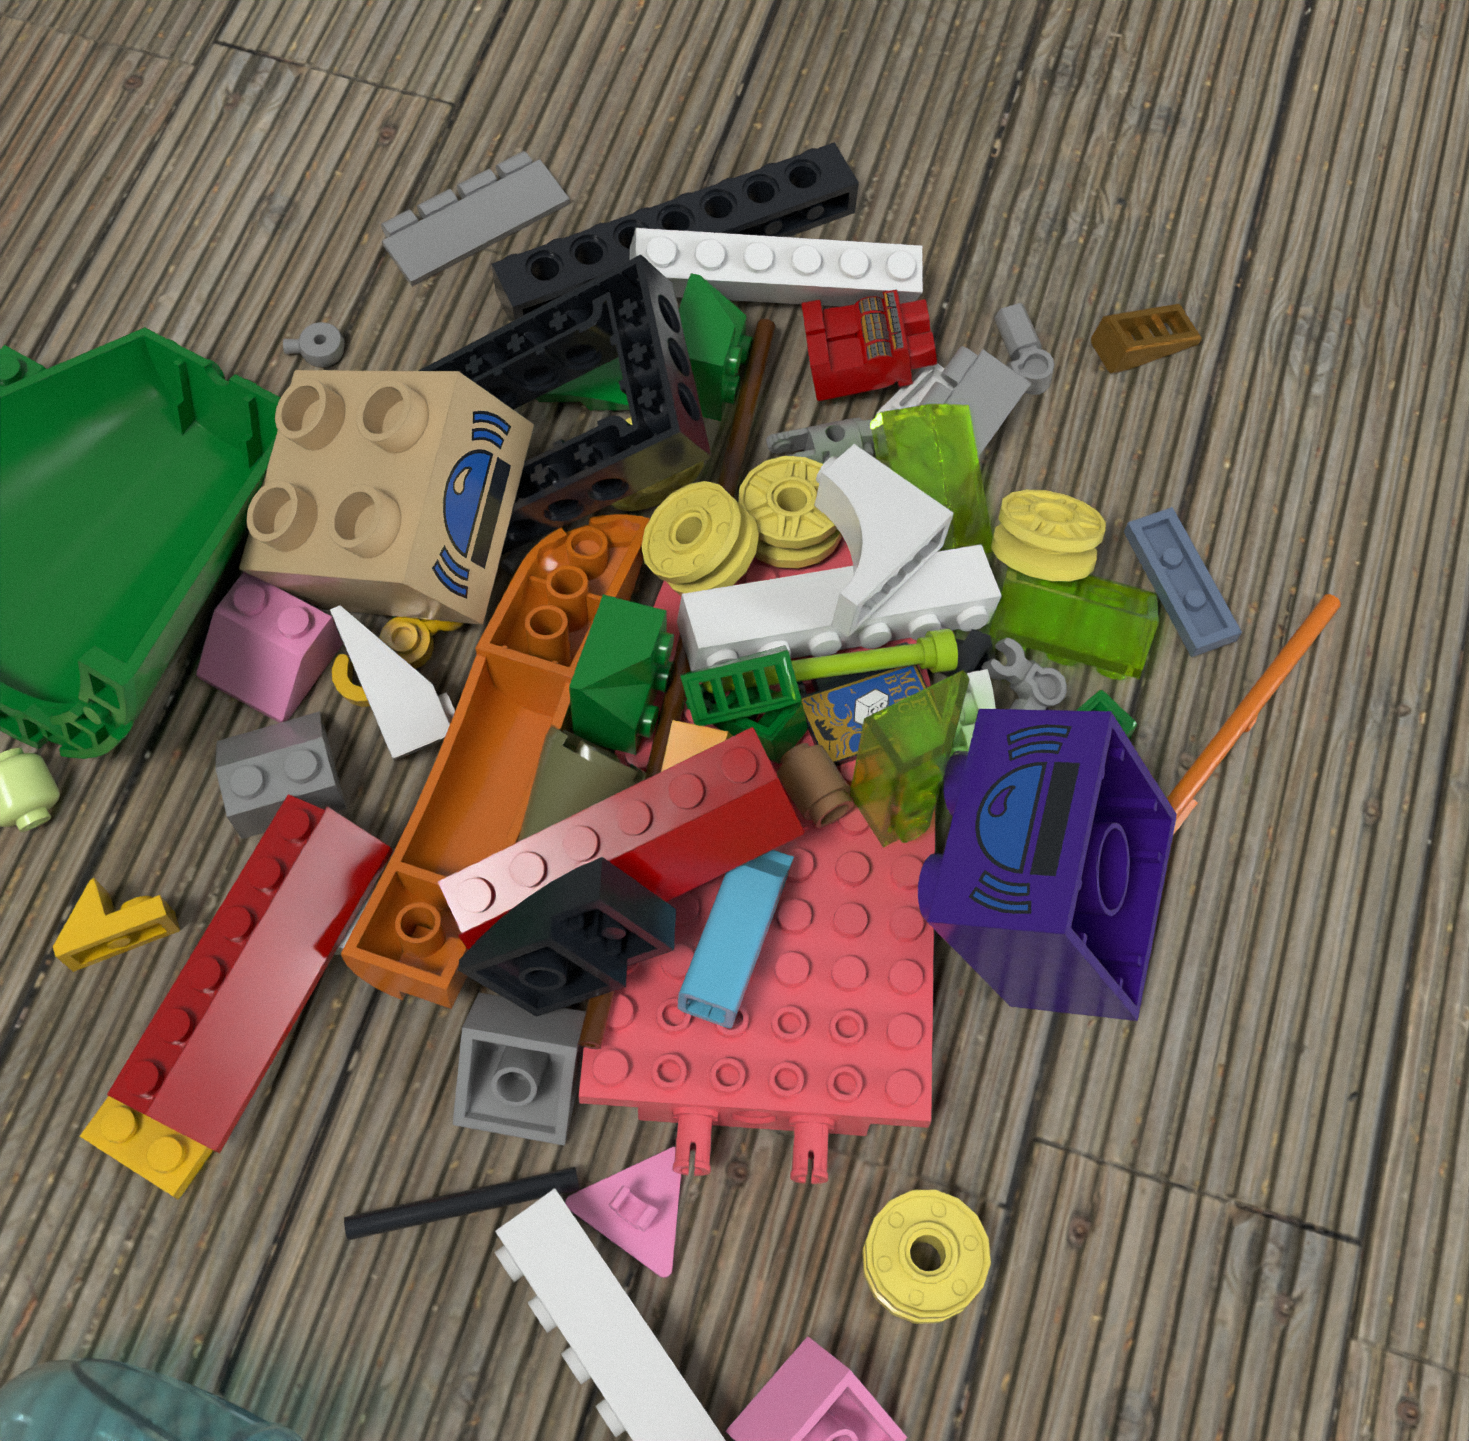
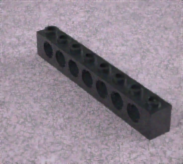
(769, 201)

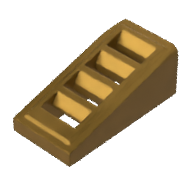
(1121, 352)

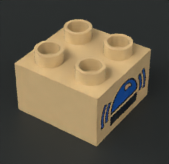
(388, 493)

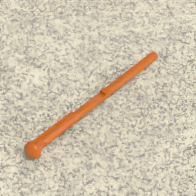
(1247, 711)

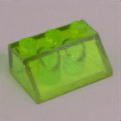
(938, 454)
(1079, 621)
(905, 759)

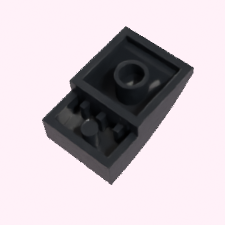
(572, 939)

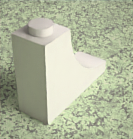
(886, 526)

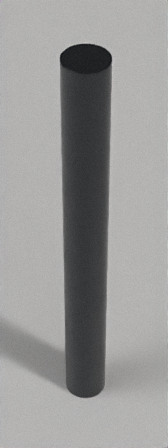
(460, 1203)

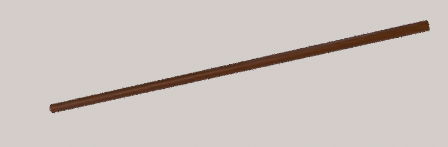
(674, 698)

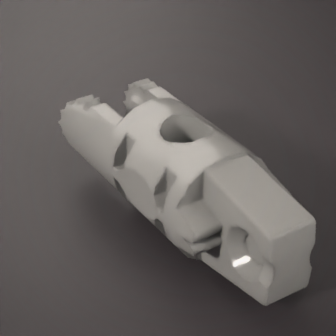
(824, 440)

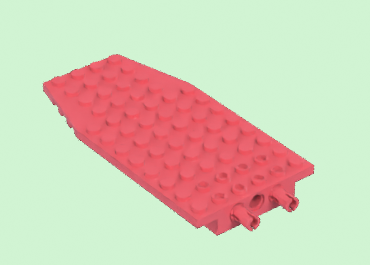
(834, 1005)

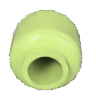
(25, 790)

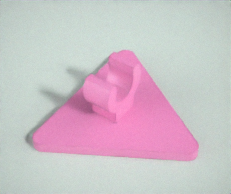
(636, 1210)

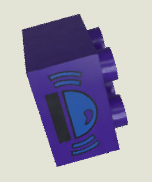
(1052, 861)

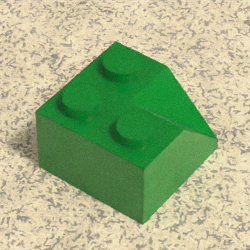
(715, 344)
(621, 674)

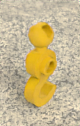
(405, 636)

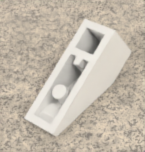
(399, 696)

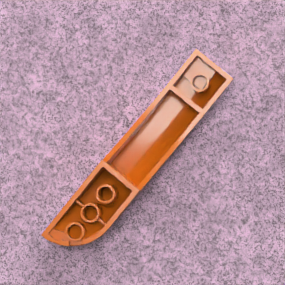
(491, 753)

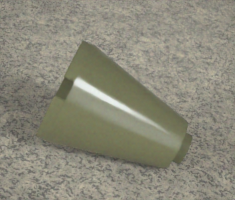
(572, 778)

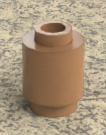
(815, 784)

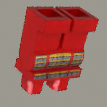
(867, 344)

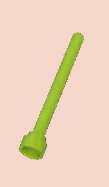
(934, 651)

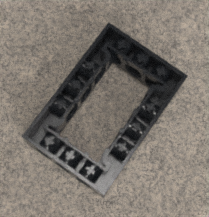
(615, 315)

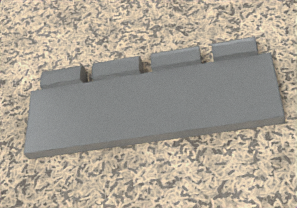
(484, 216)
(985, 386)

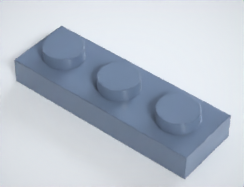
(1182, 582)

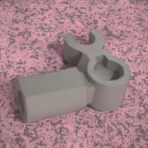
(1025, 348)
(1034, 684)

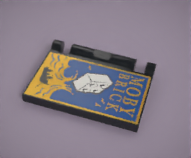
(843, 701)

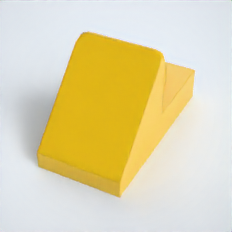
(98, 932)

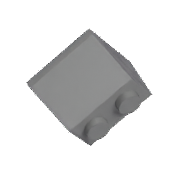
(270, 763)
(518, 1070)

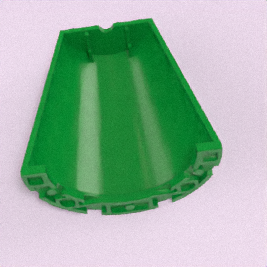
(114, 525)

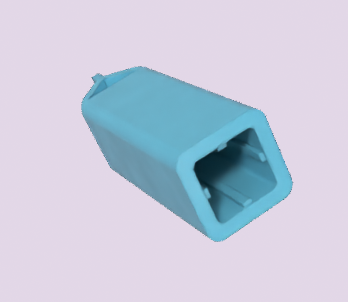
(733, 939)

